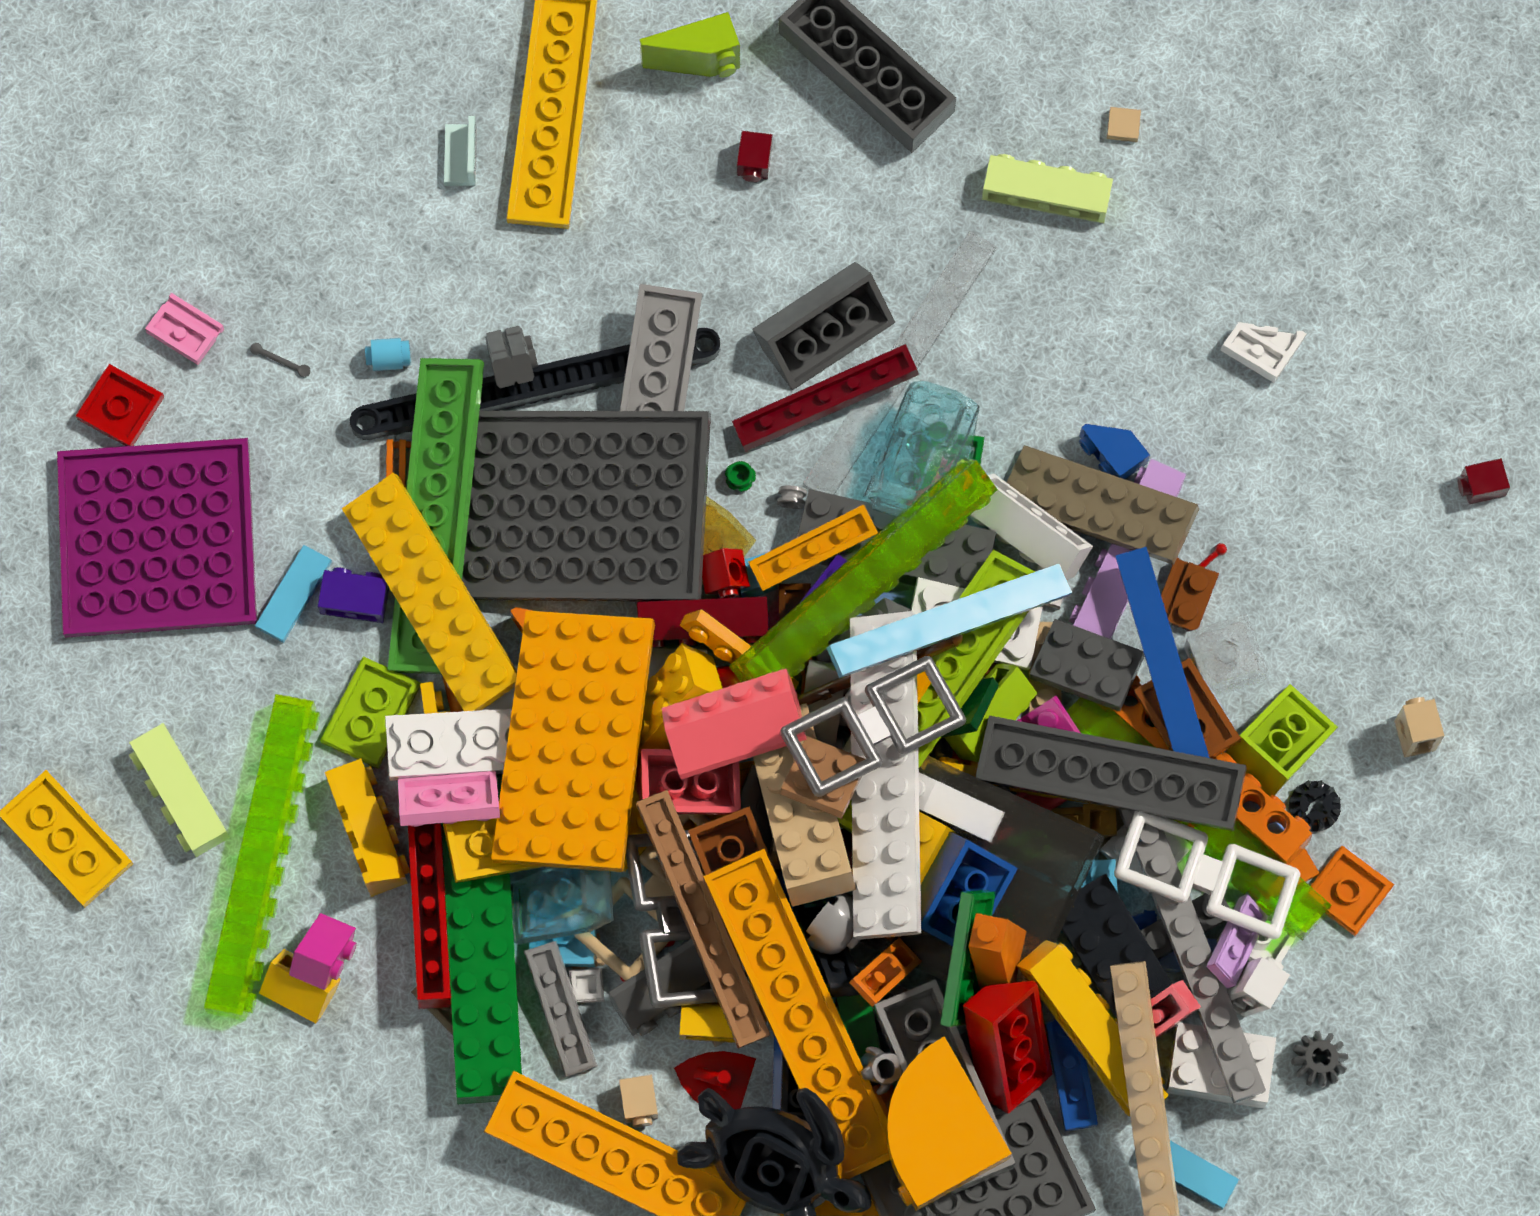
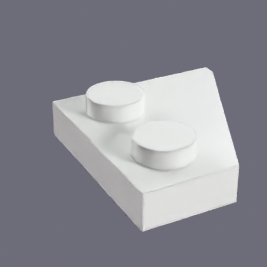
(1262, 348)

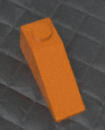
(885, 972)

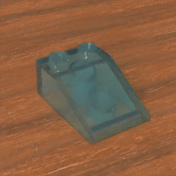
(560, 903)

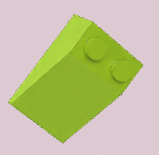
(694, 49)
(1282, 739)

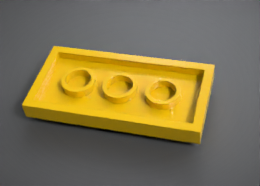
(65, 838)

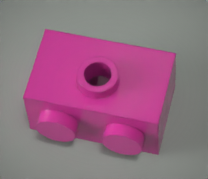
(322, 951)

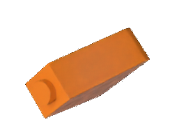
(995, 949)

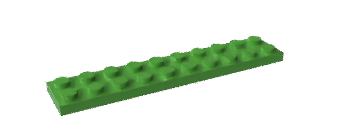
(440, 479)

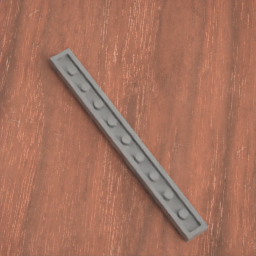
(1193, 956)

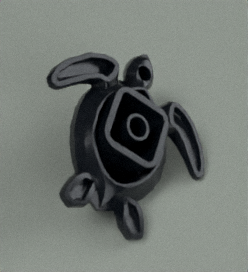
(776, 1156)

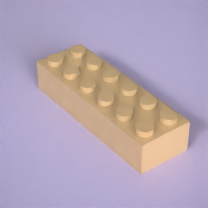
(804, 837)

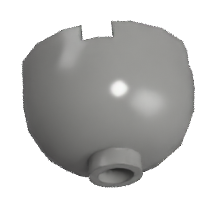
(833, 927)

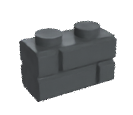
(511, 356)

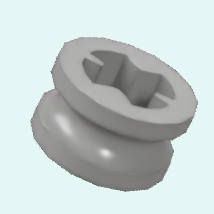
(792, 497)

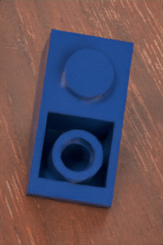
(1114, 448)

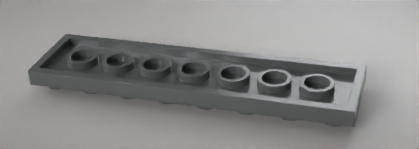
(1111, 773)

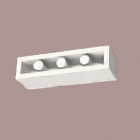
(1031, 530)

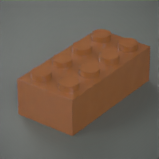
(726, 841)

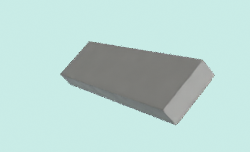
(560, 1008)

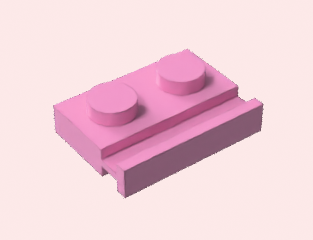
(184, 329)

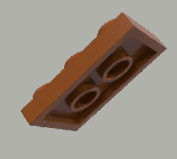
(1214, 724)

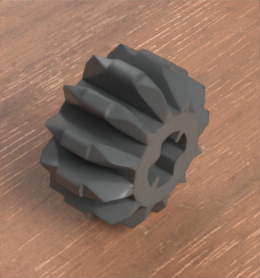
(1319, 1070)

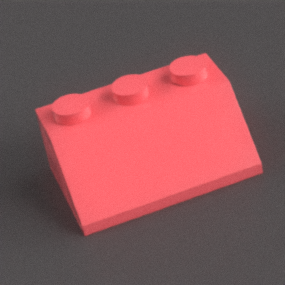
(705, 793)

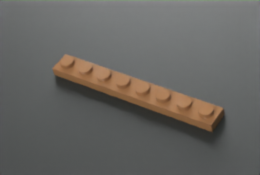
(702, 919)

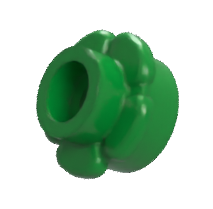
(734, 470)

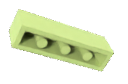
(1047, 188)
(179, 791)

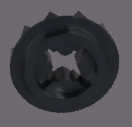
(1315, 789)

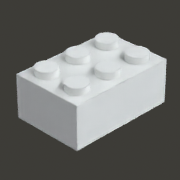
(1196, 1070)

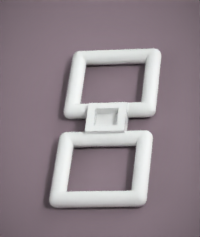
(1207, 874)

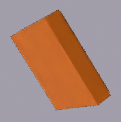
(1351, 889)

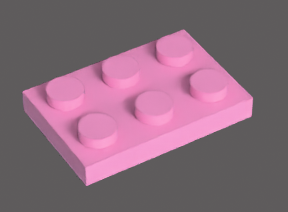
(448, 798)

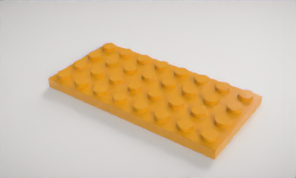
(573, 741)

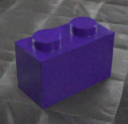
(353, 595)

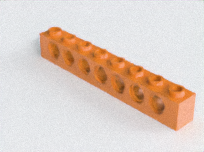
(1296, 830)

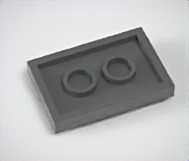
(1087, 665)

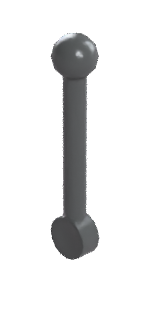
(303, 370)

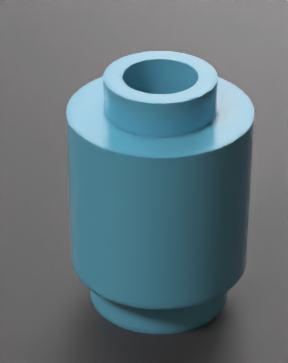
(388, 354)

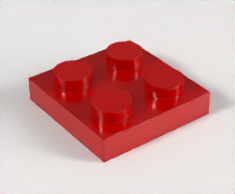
(120, 406)

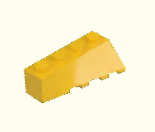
(366, 827)

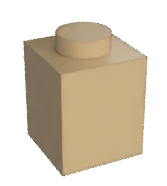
(639, 1100)

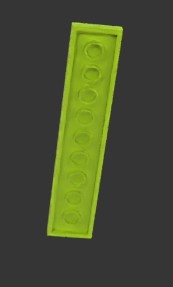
(967, 663)

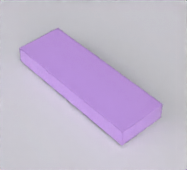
(1235, 945)

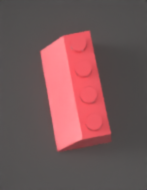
(731, 723)

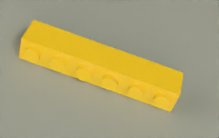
(1080, 1014)

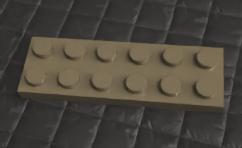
(1104, 504)

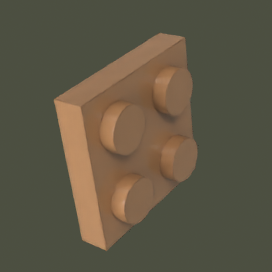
(827, 762)

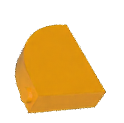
(939, 1128)

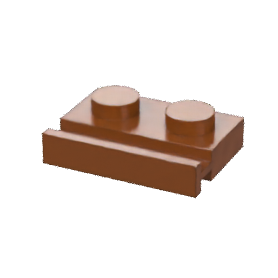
(1187, 594)

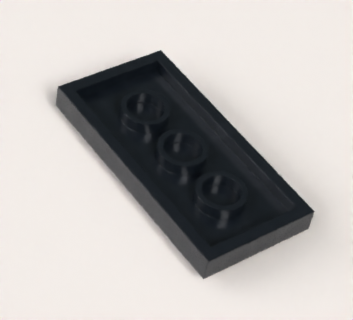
(1107, 935)

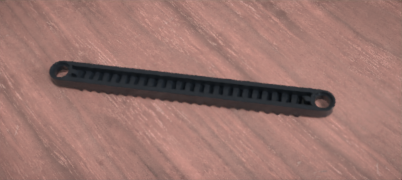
(549, 381)

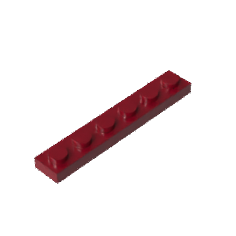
(825, 397)

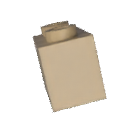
(1419, 727)

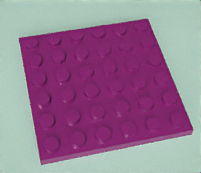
(156, 537)

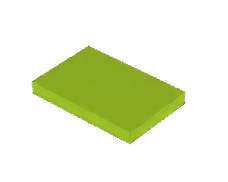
(360, 716)

